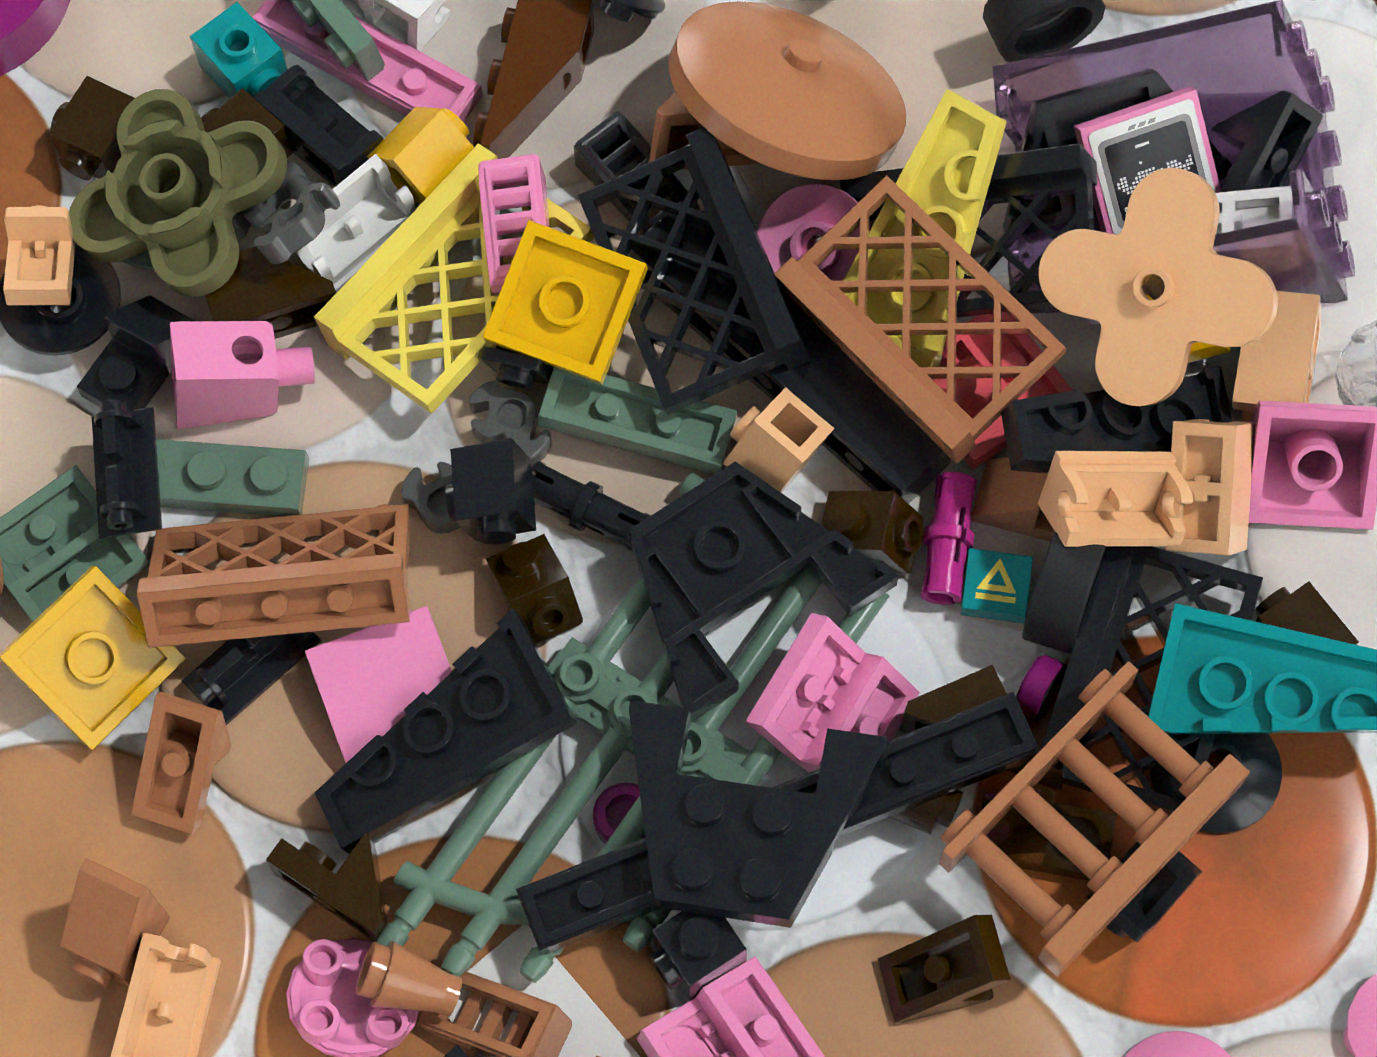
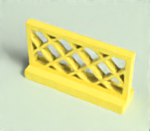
(410, 260)

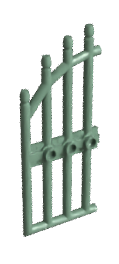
(601, 698)

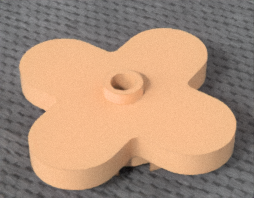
(1204, 298)

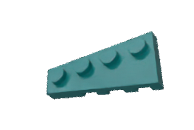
(1260, 679)

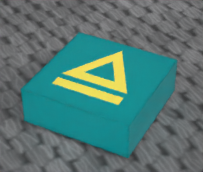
(996, 585)

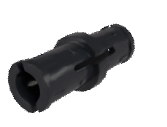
(585, 505)

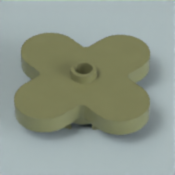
(177, 192)

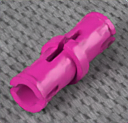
(948, 538)

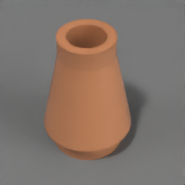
(406, 981)

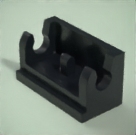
(317, 126)

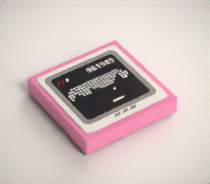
(1141, 141)

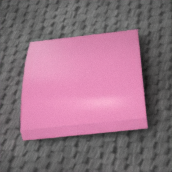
(376, 675)
(832, 686)
(732, 1018)

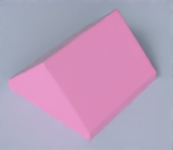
(1314, 465)

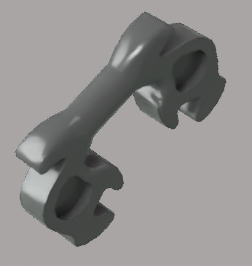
(292, 227)
(509, 416)

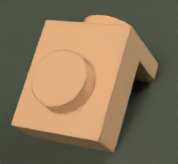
(38, 256)

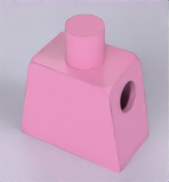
(231, 371)

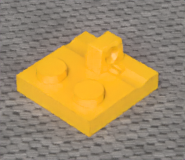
(565, 302)
(90, 658)

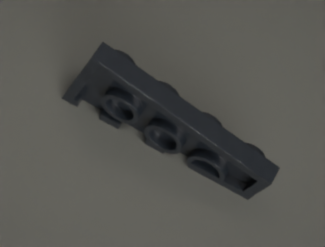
(1100, 423)
(468, 726)

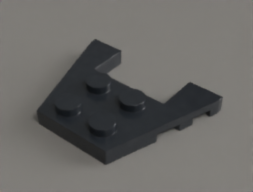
(724, 551)
(737, 844)

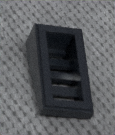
(604, 139)

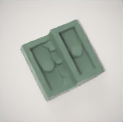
(56, 540)

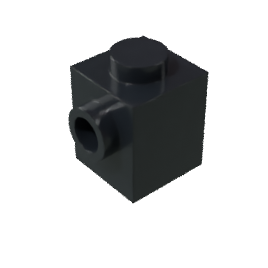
(491, 491)
(695, 951)

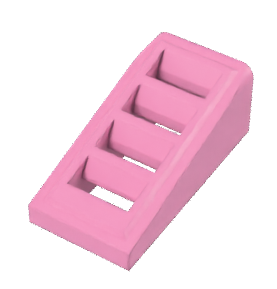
(508, 185)

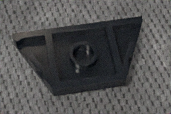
(1053, 123)

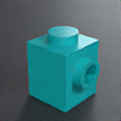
(238, 52)

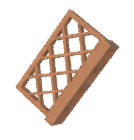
(885, 361)
(258, 598)

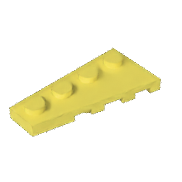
(950, 183)

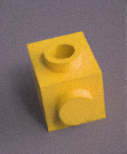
(424, 149)

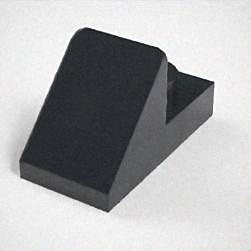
(1271, 141)
(136, 356)

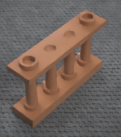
(1110, 880)

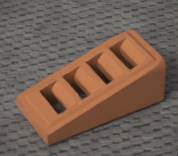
(536, 1032)

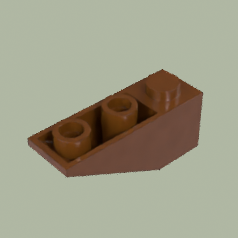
(539, 68)

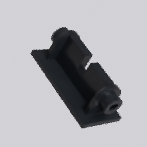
(126, 470)
(246, 669)

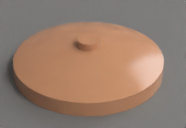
(787, 90)

